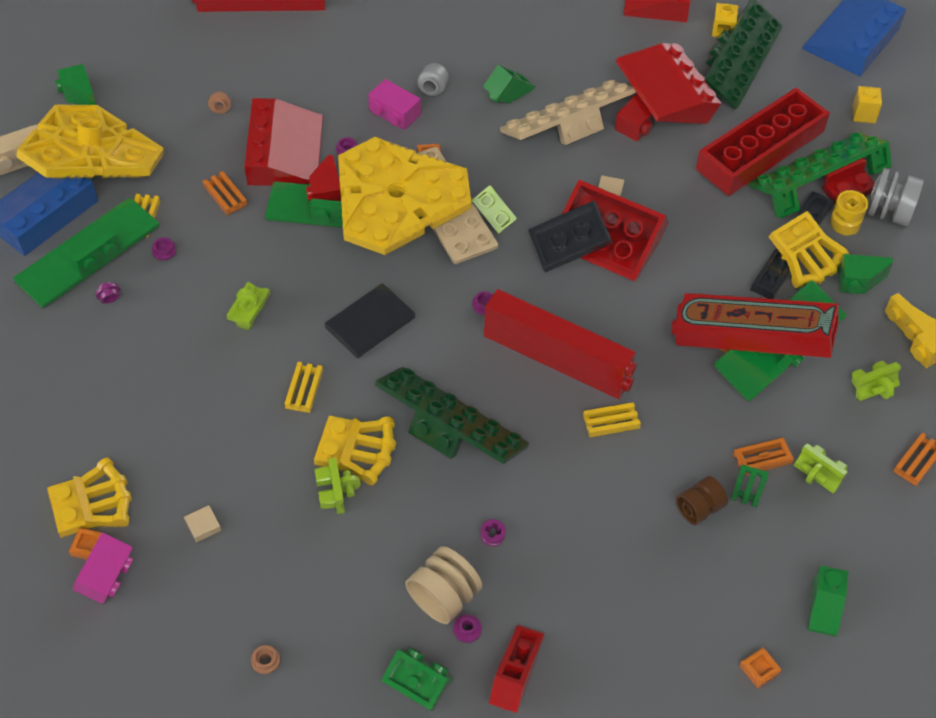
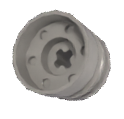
(895, 197)

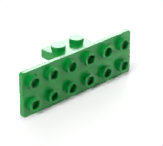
(290, 204)
(85, 252)
(754, 371)

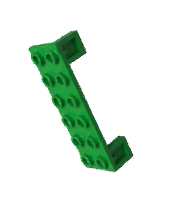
(786, 179)

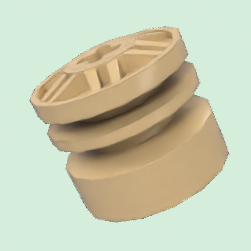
(443, 585)

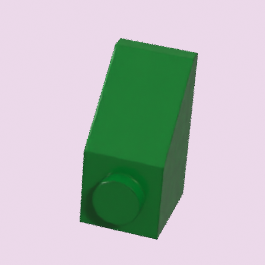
(75, 85)
(507, 85)
(862, 272)
(827, 600)

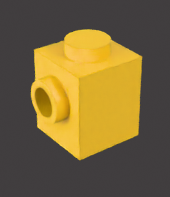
(724, 18)
(867, 104)

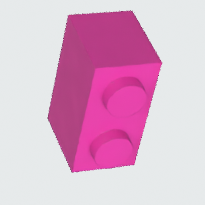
(394, 104)
(102, 569)

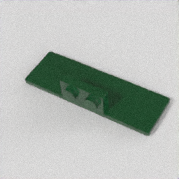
(741, 53)
(445, 421)

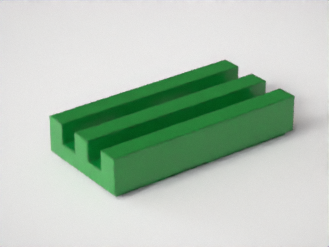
(746, 495)

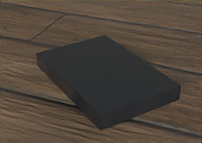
(570, 236)
(369, 320)

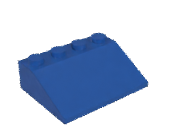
(856, 33)
(42, 209)

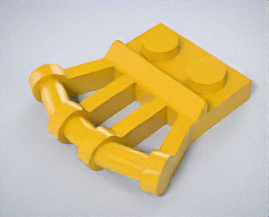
(796, 238)
(343, 436)
(72, 504)

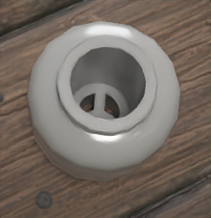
(433, 79)

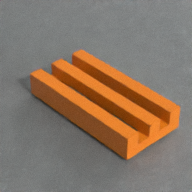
(208, 185)
(929, 445)
(765, 460)

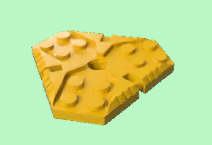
(87, 144)
(389, 193)

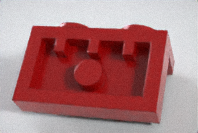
(848, 178)

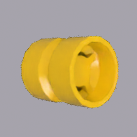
(849, 212)

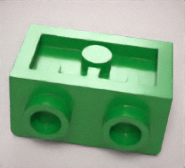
(417, 678)

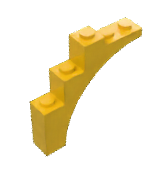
(916, 327)

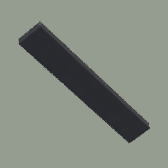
(776, 269)

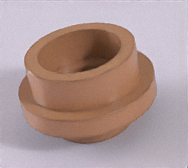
(222, 98)
(265, 652)

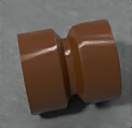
(701, 500)

